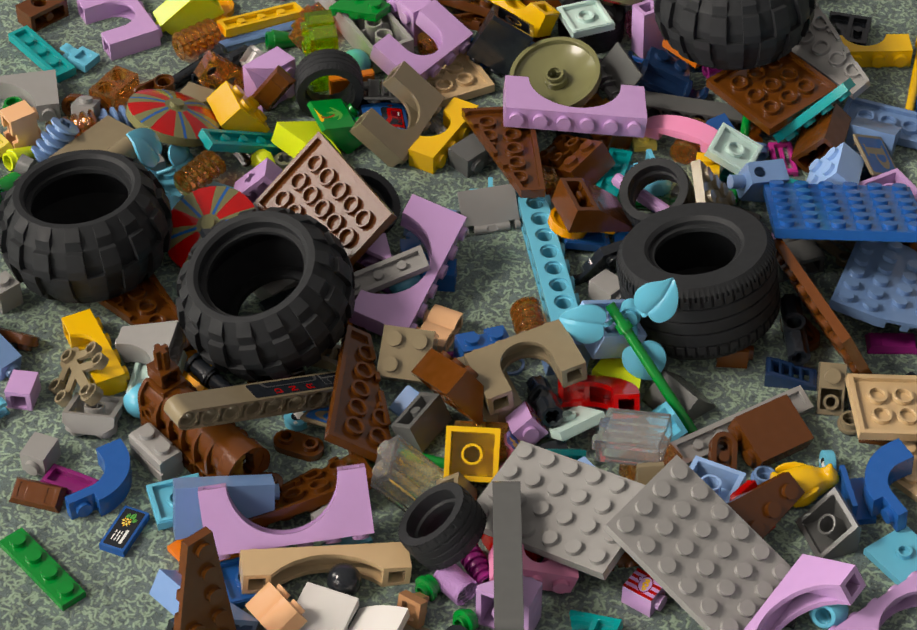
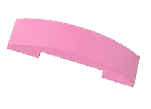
(680, 128)

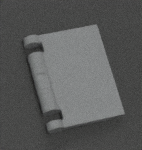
(489, 209)

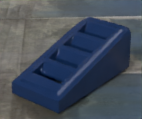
(775, 375)

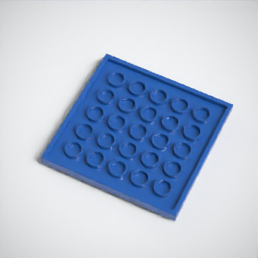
(841, 211)

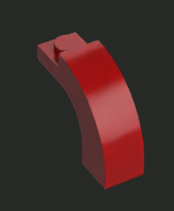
(601, 392)

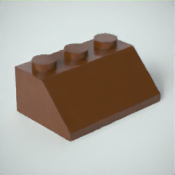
(453, 382)

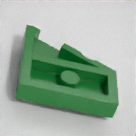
(362, 9)

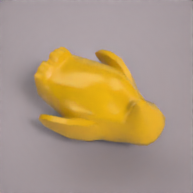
(811, 479)

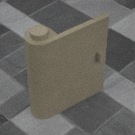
(104, 135)

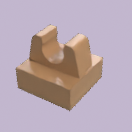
(417, 607)

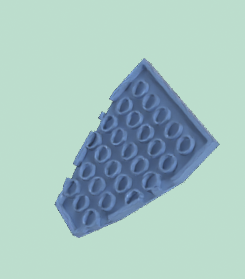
(879, 285)

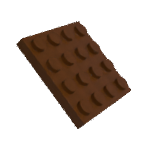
(772, 93)

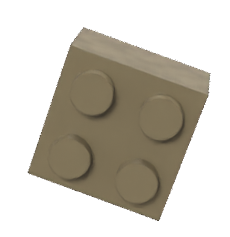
(402, 351)

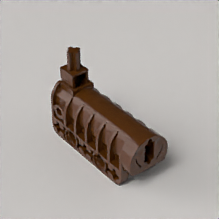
(205, 450)

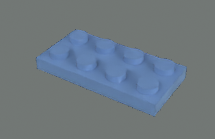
(888, 114)

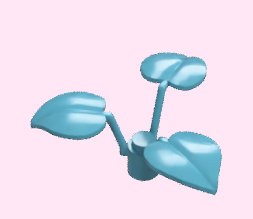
(148, 147)
(652, 299)

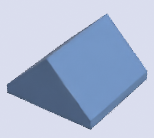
(865, 126)

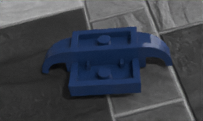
(667, 75)

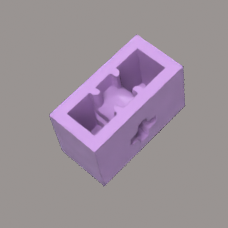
(258, 179)

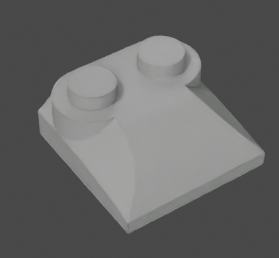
(93, 420)

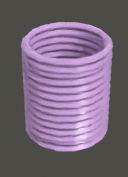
(455, 581)

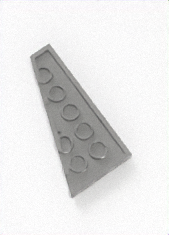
(829, 56)

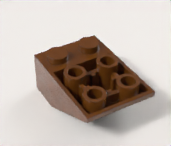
(577, 158)
(588, 207)

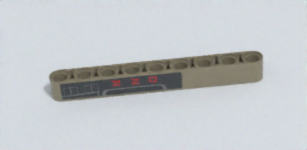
(250, 401)

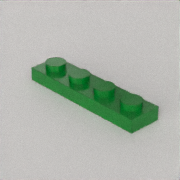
(42, 569)

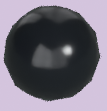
(344, 579)

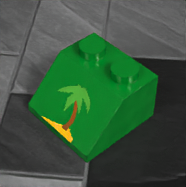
(335, 121)

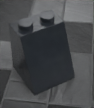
(500, 40)

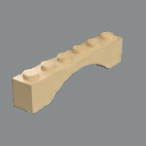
(378, 562)

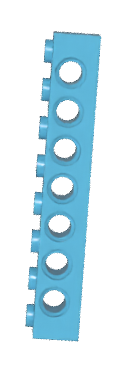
(546, 257)

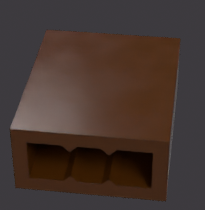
(820, 137)
(770, 432)

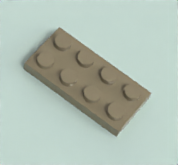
(708, 186)

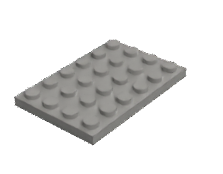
(564, 507)
(698, 548)

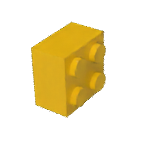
(236, 110)
(472, 452)

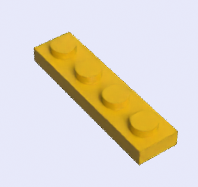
(259, 19)

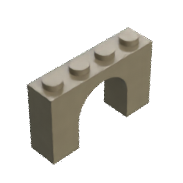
(421, 103)
(546, 342)

